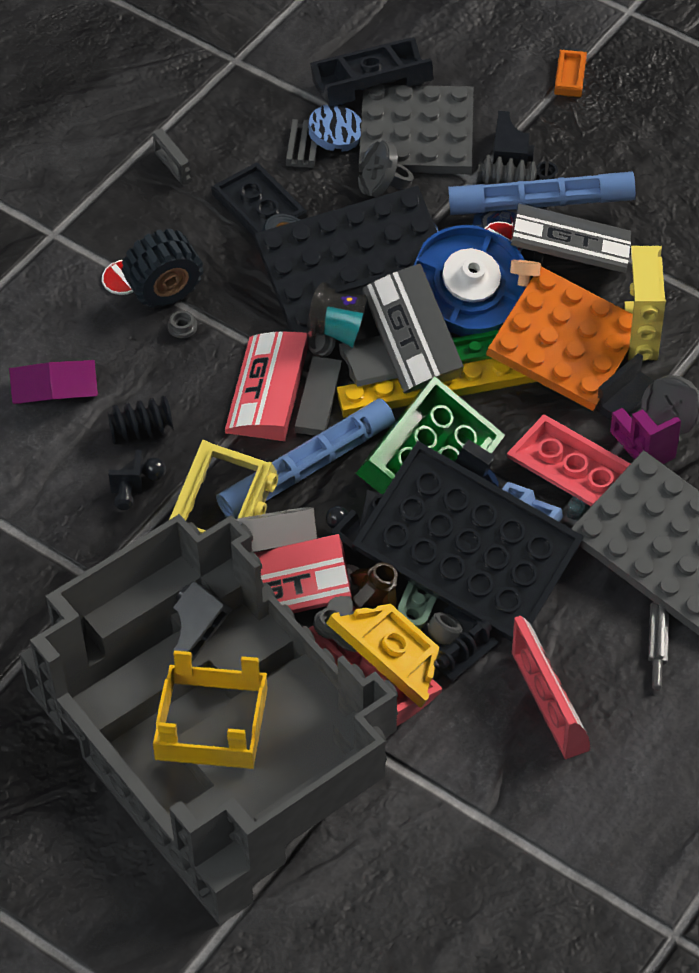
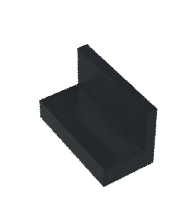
(624, 389)

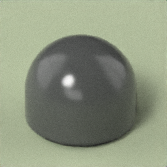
(440, 631)

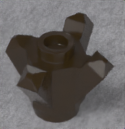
(375, 585)

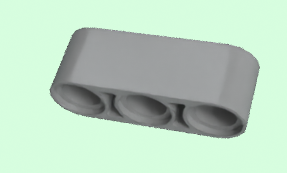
(281, 528)

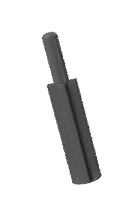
(658, 642)

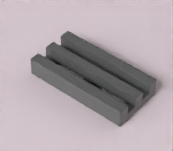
(171, 156)
(300, 162)

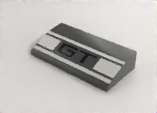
(571, 238)
(413, 329)

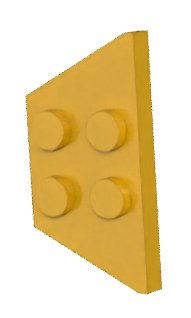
(391, 646)

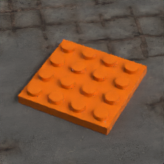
(564, 338)

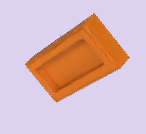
(570, 73)

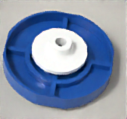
(471, 277)

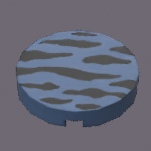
(335, 127)

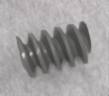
(499, 173)

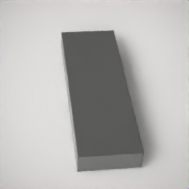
(318, 396)

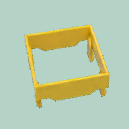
(237, 755)

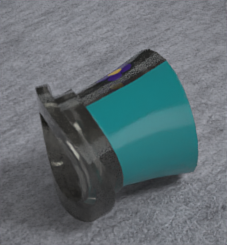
(335, 314)

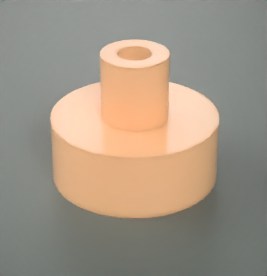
(525, 269)

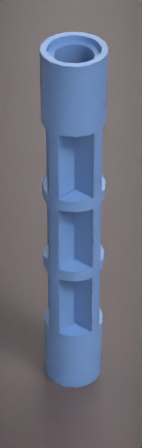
(542, 193)
(315, 453)

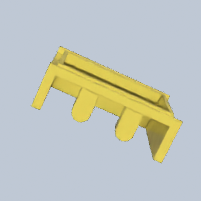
(648, 302)
(263, 482)

